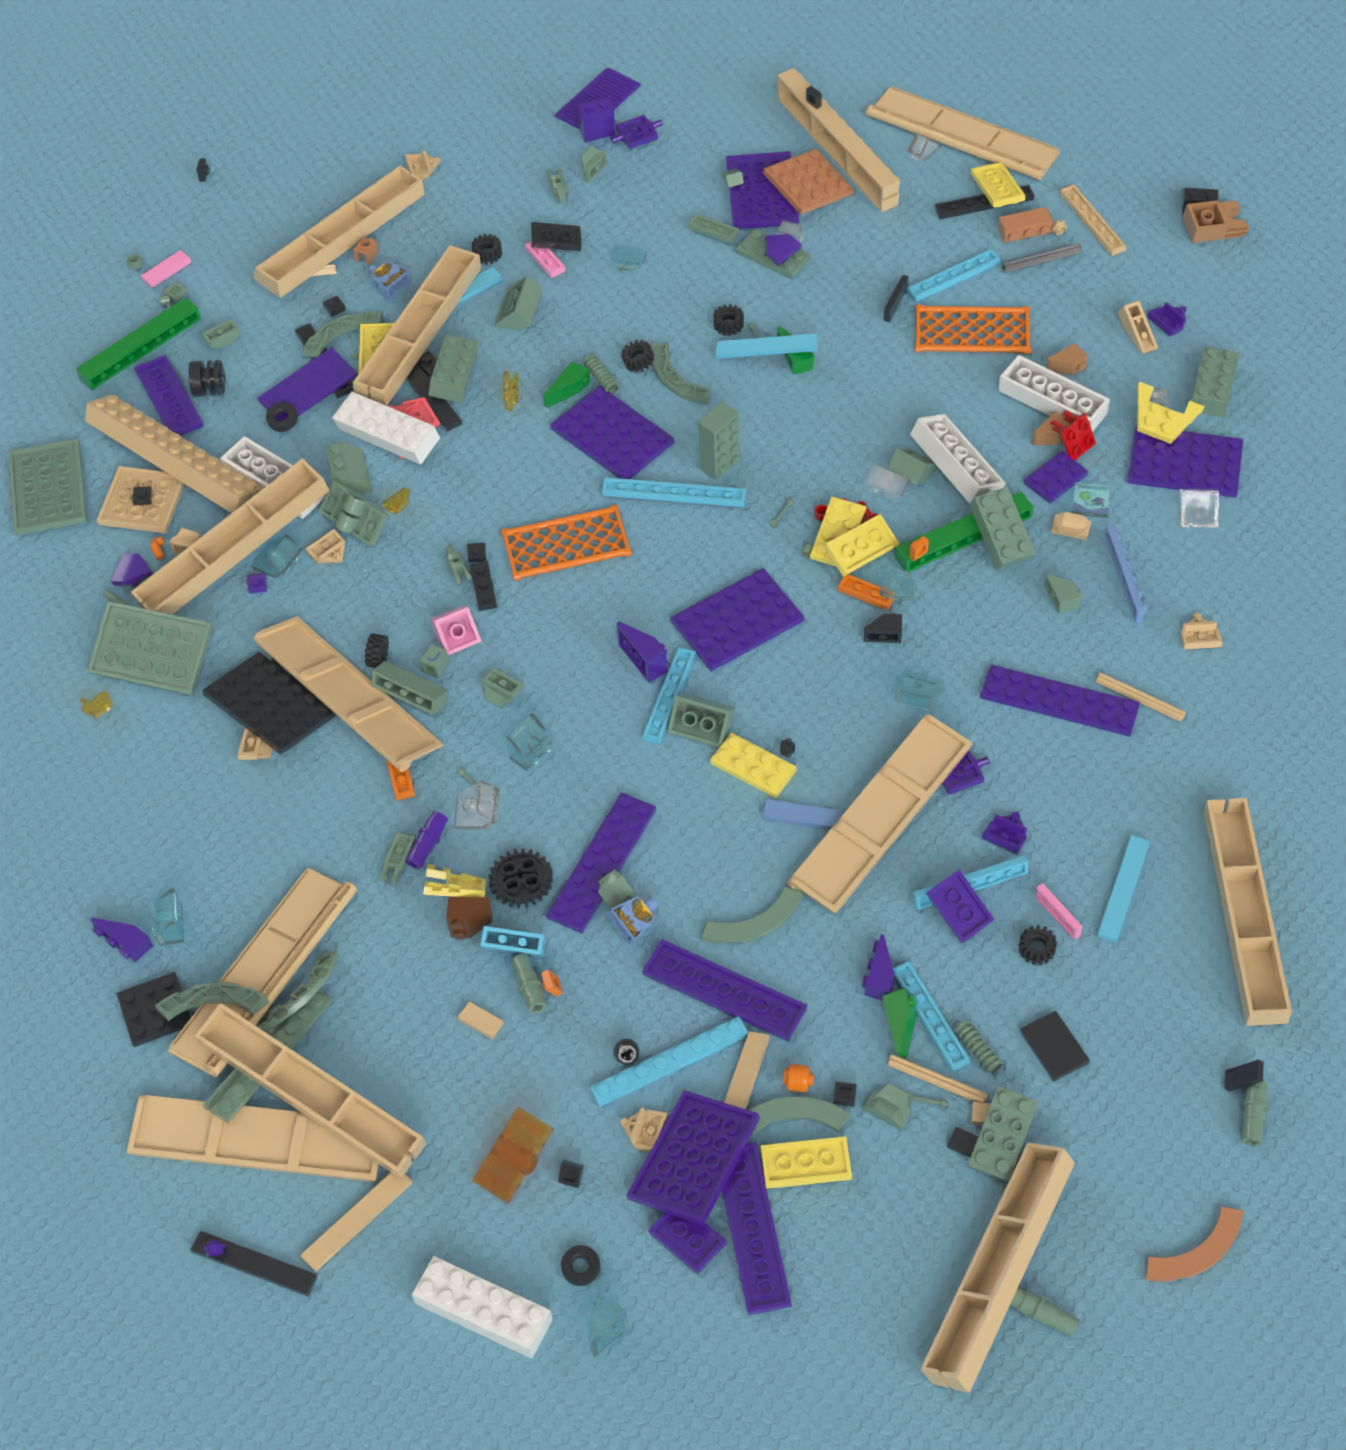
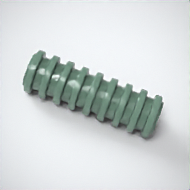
(601, 374)
(978, 1047)

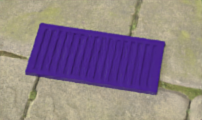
(606, 84)
(310, 383)

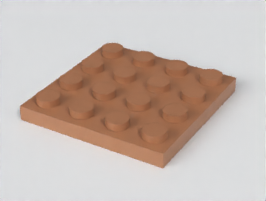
(808, 181)

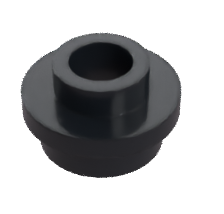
(787, 747)

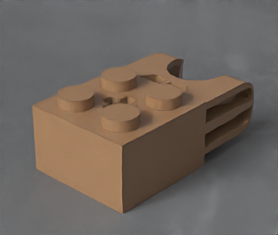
(1213, 221)

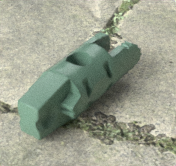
(558, 185)
(456, 564)

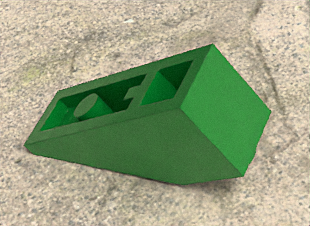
(799, 361)
(569, 383)
(901, 1017)

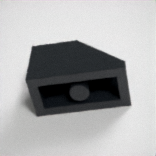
(884, 629)

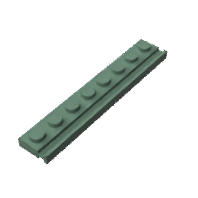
(238, 1087)

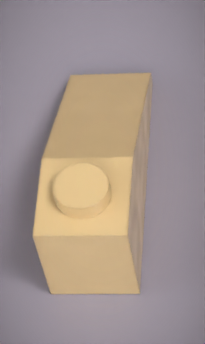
(1137, 327)

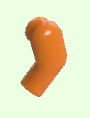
(155, 547)

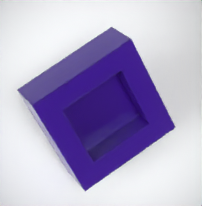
(257, 583)

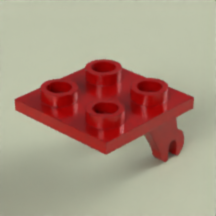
(1077, 436)

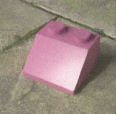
(456, 629)

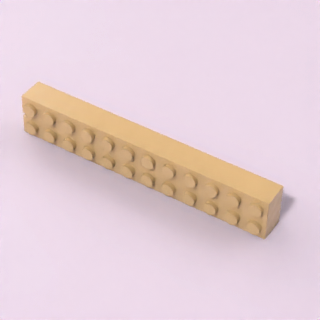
(839, 142)
(339, 231)
(417, 325)
(171, 452)
(231, 540)
(1247, 913)
(311, 1090)
(997, 1267)

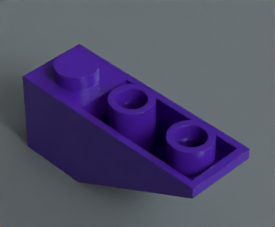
(126, 937)
(881, 973)

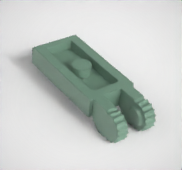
(396, 857)

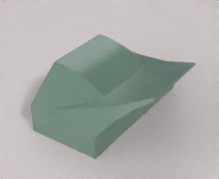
(593, 162)
(221, 334)
(500, 687)
(615, 889)
(889, 1105)

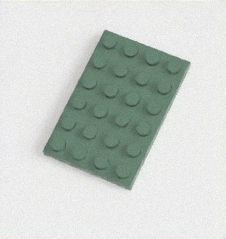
(47, 486)
(150, 648)

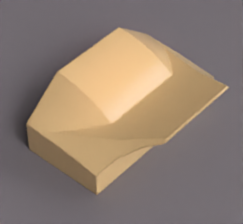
(1071, 525)
(183, 540)
(253, 747)

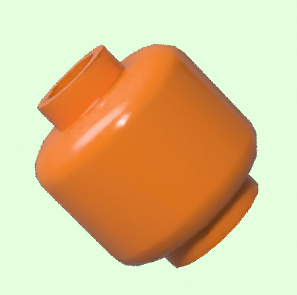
(798, 1078)

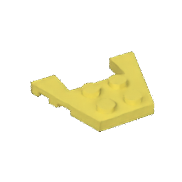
(1162, 421)
(456, 885)

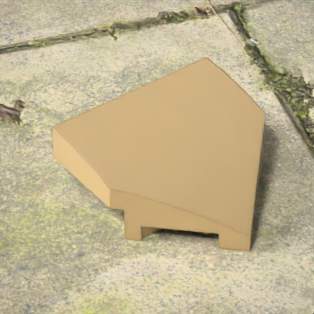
(421, 164)
(327, 549)
(1200, 634)
(644, 1128)

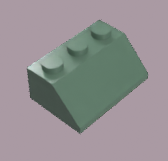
(519, 305)
(349, 466)
(701, 719)

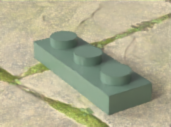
(713, 228)

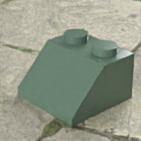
(912, 466)

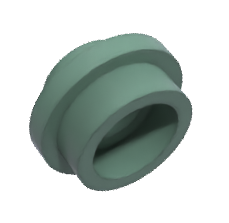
(134, 261)

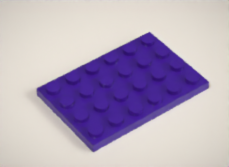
(757, 200)
(612, 433)
(1187, 462)
(737, 619)
(693, 1157)

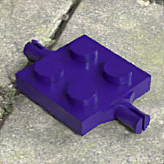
(637, 131)
(965, 774)

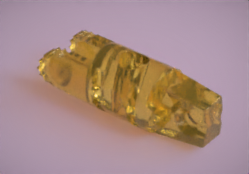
(510, 390)

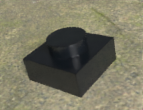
(814, 97)
(202, 169)
(334, 306)
(142, 495)
(476, 552)
(844, 1094)
(571, 1173)

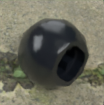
(626, 1051)

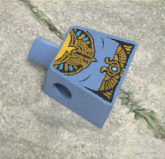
(389, 279)
(633, 917)

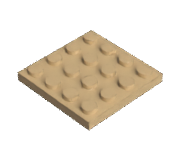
(156, 517)

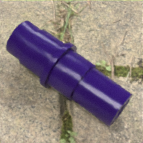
(426, 840)

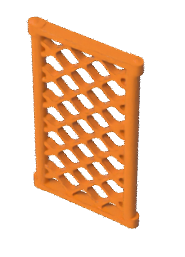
(964, 346)
(569, 522)

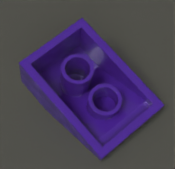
(643, 651)

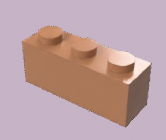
(1025, 224)

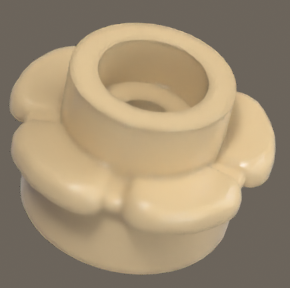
(1059, 227)

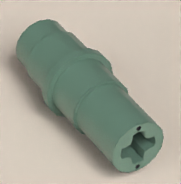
(529, 984)
(1254, 1114)
(1044, 1311)

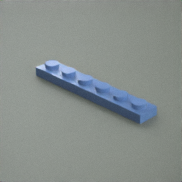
(1123, 569)

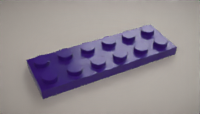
(168, 396)

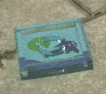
(1091, 500)

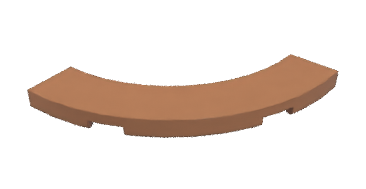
(1201, 1257)

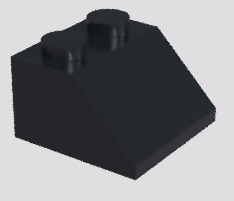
(1196, 195)

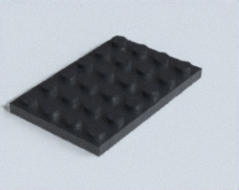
(269, 703)

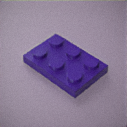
(1055, 477)
(960, 906)
(688, 1241)

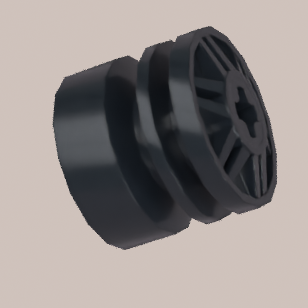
(206, 378)

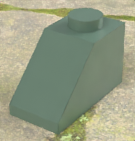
(1063, 593)

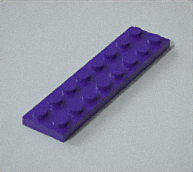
(1060, 700)
(605, 853)
(725, 990)
(755, 1236)

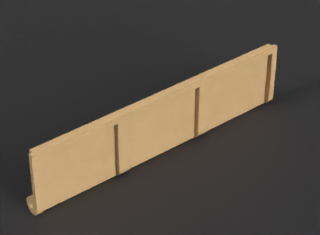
(964, 132)
(347, 692)
(880, 813)
(271, 957)
(250, 1140)

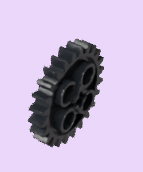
(520, 878)

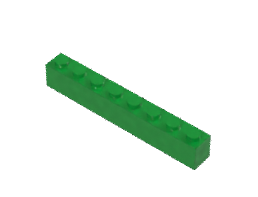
(138, 343)
(953, 537)

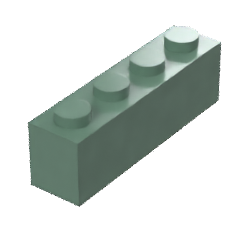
(409, 687)

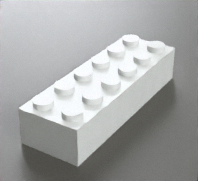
(1051, 392)
(386, 427)
(956, 456)
(259, 465)
(482, 1307)

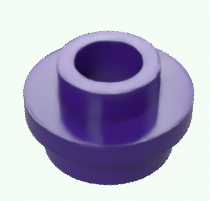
(214, 1248)

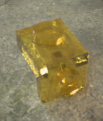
(397, 501)
(97, 706)

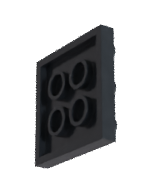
(140, 1014)

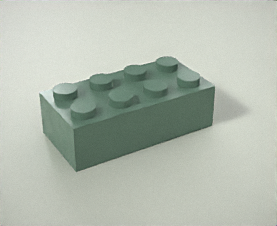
(453, 368)
(1215, 380)
(719, 440)
(1002, 528)

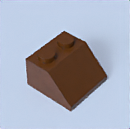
(468, 916)

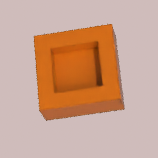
(918, 548)
(551, 983)

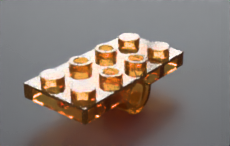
(513, 1155)

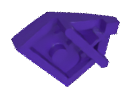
(780, 247)
(1168, 318)
(130, 570)
(1006, 832)

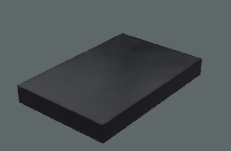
(555, 236)
(1054, 1046)

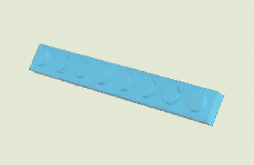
(674, 492)
(668, 1061)

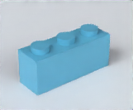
(513, 941)

